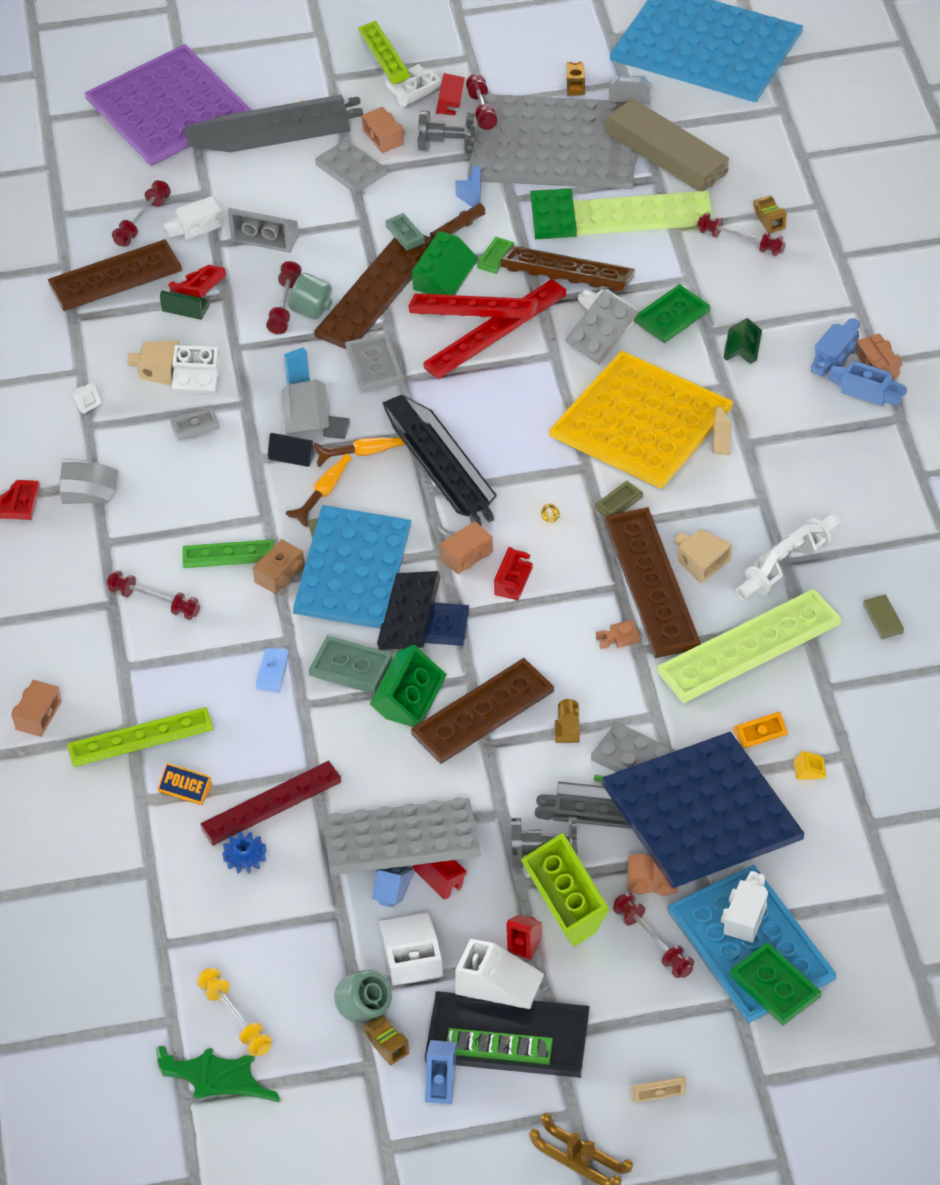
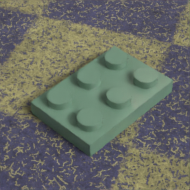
(350, 664)

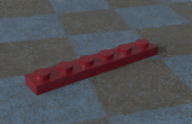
(270, 803)

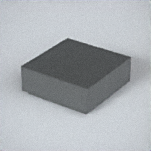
(337, 427)

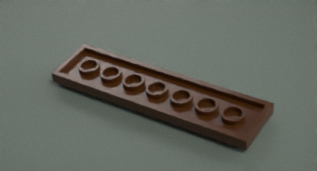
(371, 294)
(652, 582)

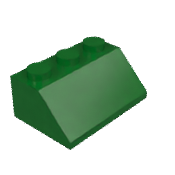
(443, 266)
(408, 687)

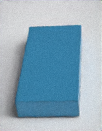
(296, 366)

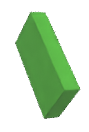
(494, 253)

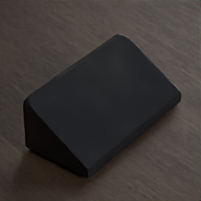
(290, 449)

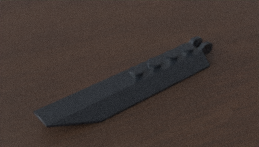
(441, 458)

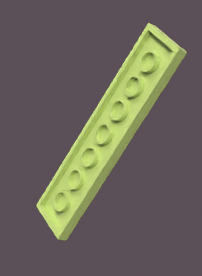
(641, 212)
(748, 645)

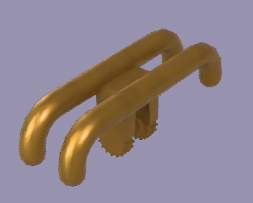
(578, 1154)

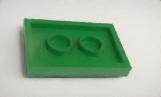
(553, 213)
(672, 313)
(775, 983)

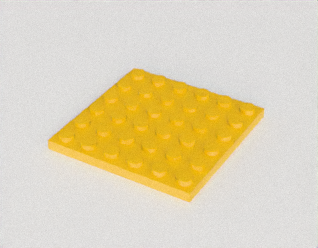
(640, 419)

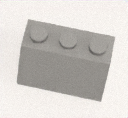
(262, 230)

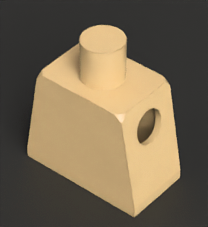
(155, 361)
(702, 553)

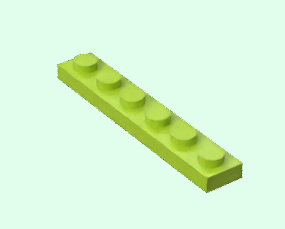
(384, 52)
(139, 736)

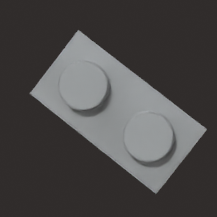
(195, 424)

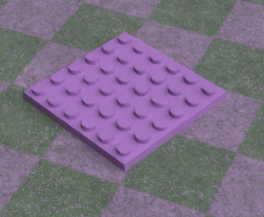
(161, 99)

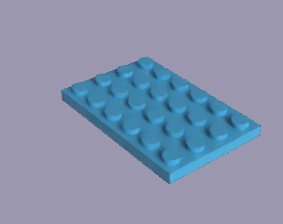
(352, 566)
(701, 924)

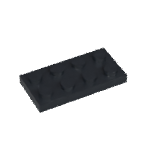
(409, 610)

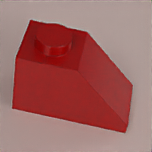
(523, 936)

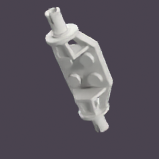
(766, 569)

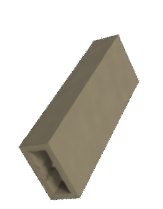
(667, 145)

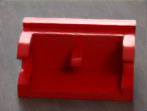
(450, 94)
(512, 574)
(442, 876)

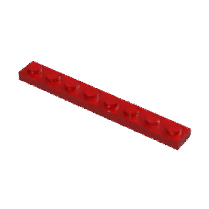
(489, 333)

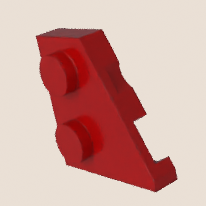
(199, 282)
(19, 500)

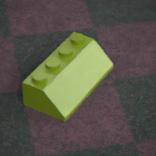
(567, 888)

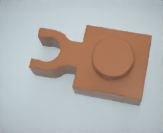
(620, 633)

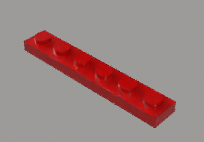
(473, 306)

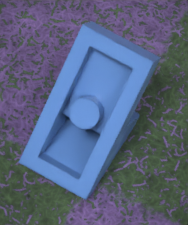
(470, 189)

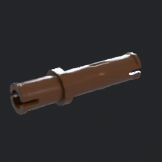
(464, 219)

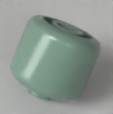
(310, 296)
(363, 996)

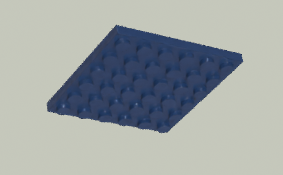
(702, 809)

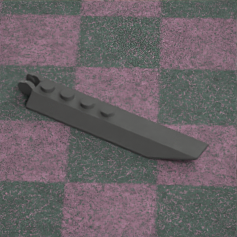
(274, 124)
(585, 802)

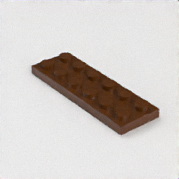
(567, 267)
(114, 275)
(482, 710)

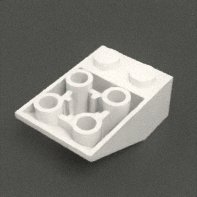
(411, 948)
(496, 975)

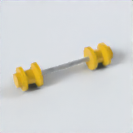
(252, 1033)

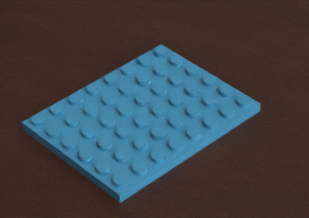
(708, 45)

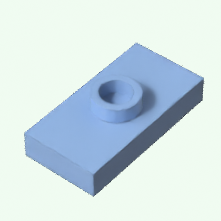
(272, 669)

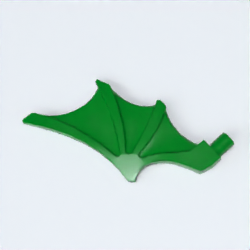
(215, 1075)

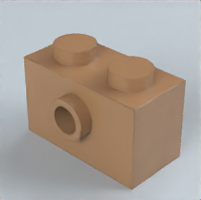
(279, 566)

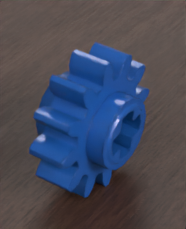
(244, 852)

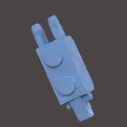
(835, 346)
(868, 383)

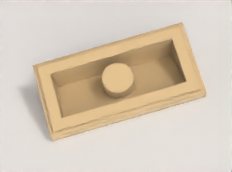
(721, 433)
(658, 1089)

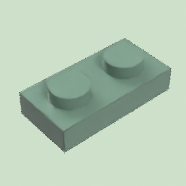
(405, 231)

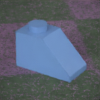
(392, 885)
(440, 1072)

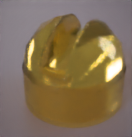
(555, 512)

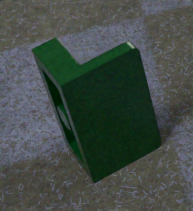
(183, 304)
(743, 340)

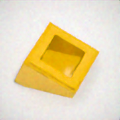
(809, 766)

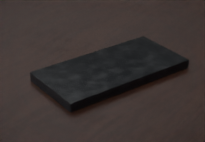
(559, 1021)

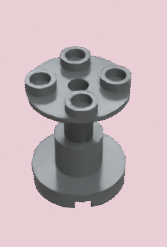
(437, 131)
(529, 840)

